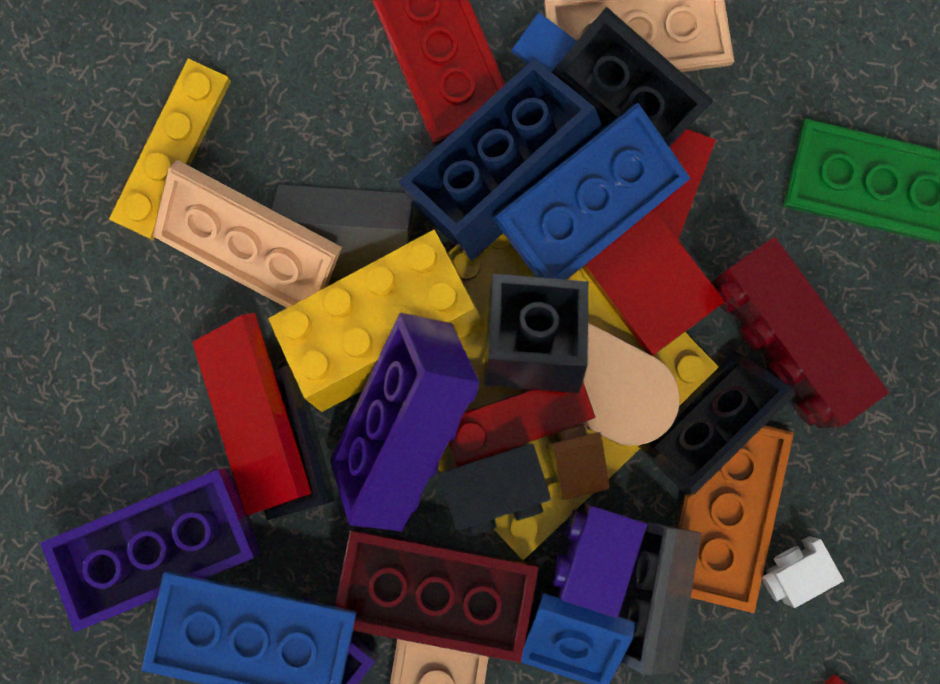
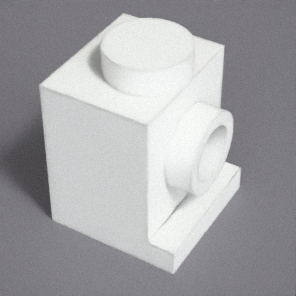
(802, 573)

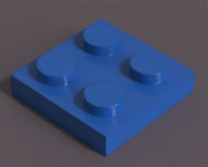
(576, 641)

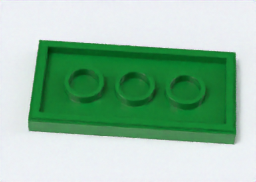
(866, 181)

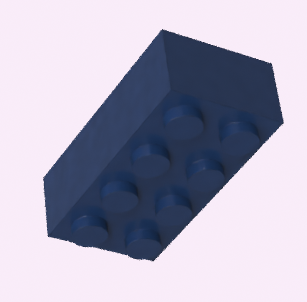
(499, 155)

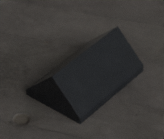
(619, 69)
(717, 422)
(308, 445)

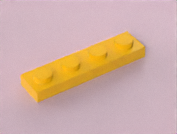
(172, 139)

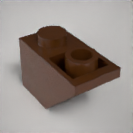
(578, 463)

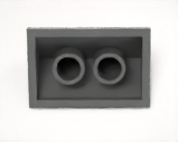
(357, 220)
(660, 598)

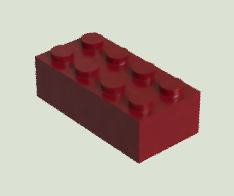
(798, 337)
(437, 594)

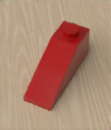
(517, 422)

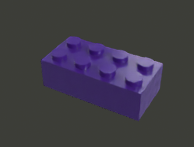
(403, 422)
(123, 555)

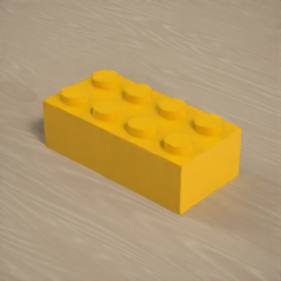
(343, 328)

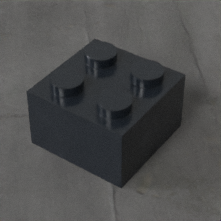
(537, 333)
(495, 488)

